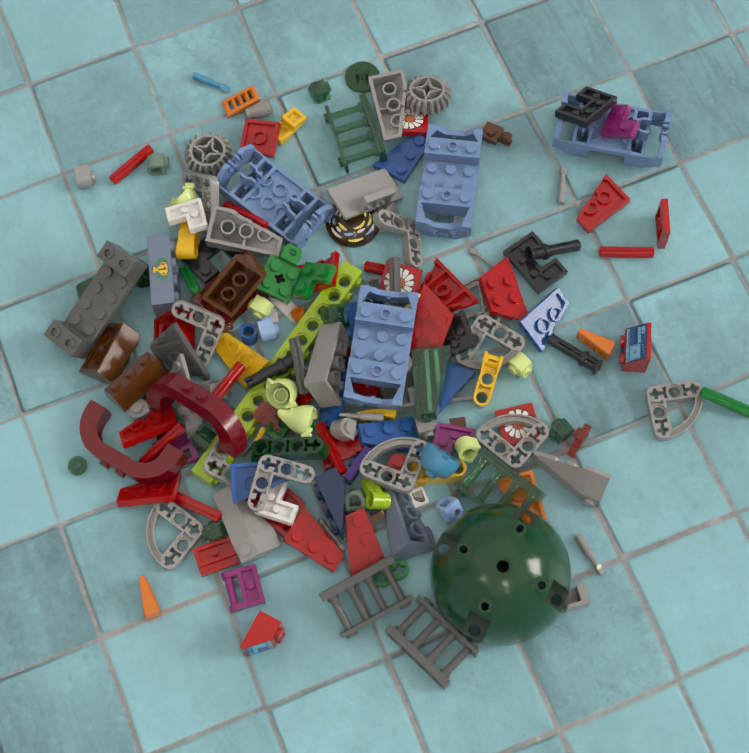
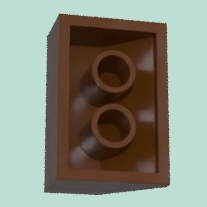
(235, 284)
(110, 353)
(135, 381)

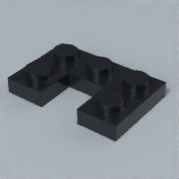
(595, 106)
(202, 266)
(536, 277)
(461, 335)

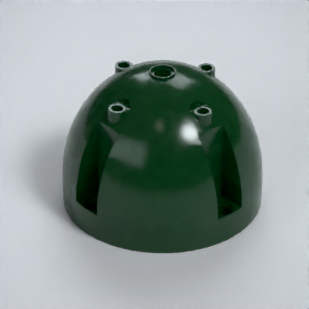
(469, 579)

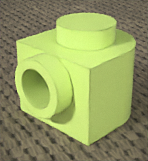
(260, 307)
(520, 365)
(467, 448)

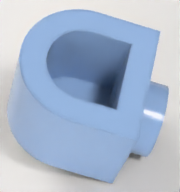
(267, 330)
(449, 508)

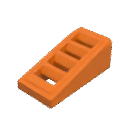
(244, 94)
(597, 343)
(150, 605)

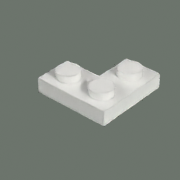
(189, 211)
(276, 508)

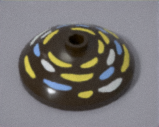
(353, 231)

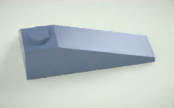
(404, 527)

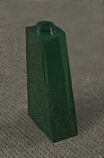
(429, 378)

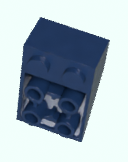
(331, 491)

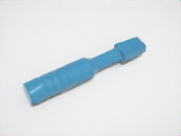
(210, 82)

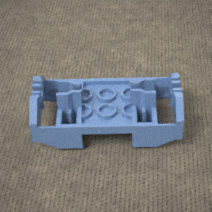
(631, 149)
(449, 181)
(274, 197)
(380, 346)

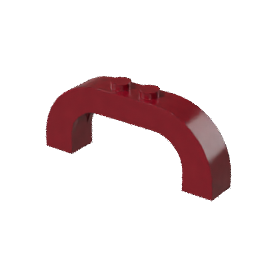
(205, 404)
(153, 472)

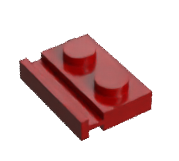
(215, 556)

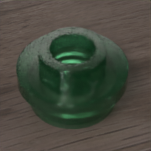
(81, 469)

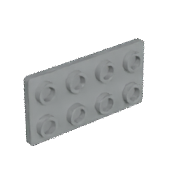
(364, 193)
(189, 418)

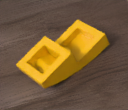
(290, 124)
(388, 414)

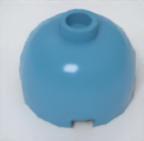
(438, 462)

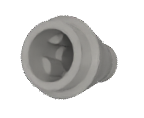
(260, 109)

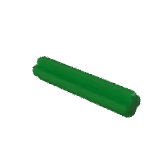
(190, 280)
(725, 401)

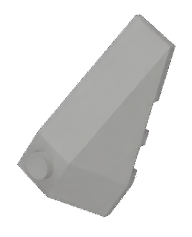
(389, 100)
(239, 234)
(585, 483)
(248, 532)

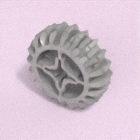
(427, 95)
(204, 147)

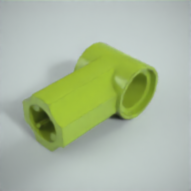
(375, 496)

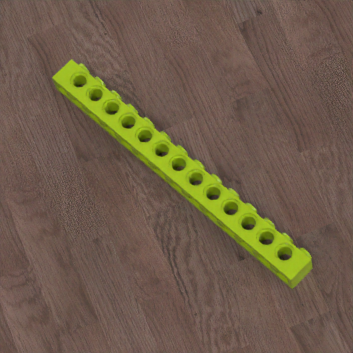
(346, 274)

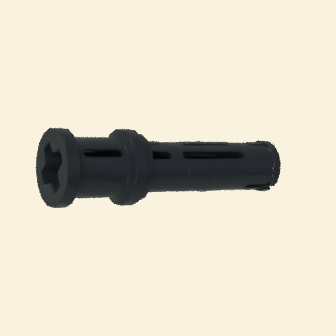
(544, 251)
(582, 358)
(281, 365)

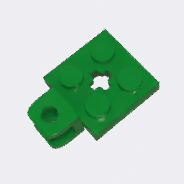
(286, 267)

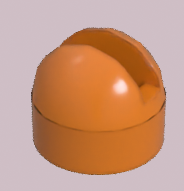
(297, 313)

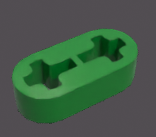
(401, 563)

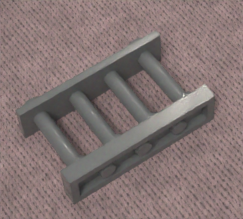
(365, 575)
(412, 648)

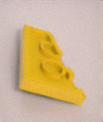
(234, 351)

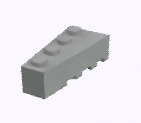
(327, 365)

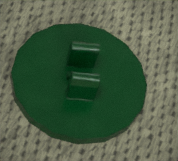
(357, 76)

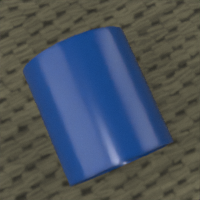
(249, 340)

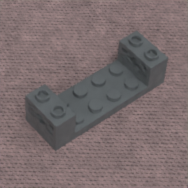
(98, 302)

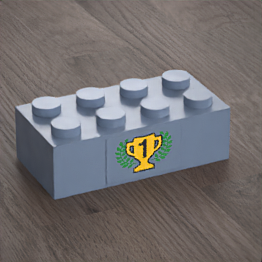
(163, 273)

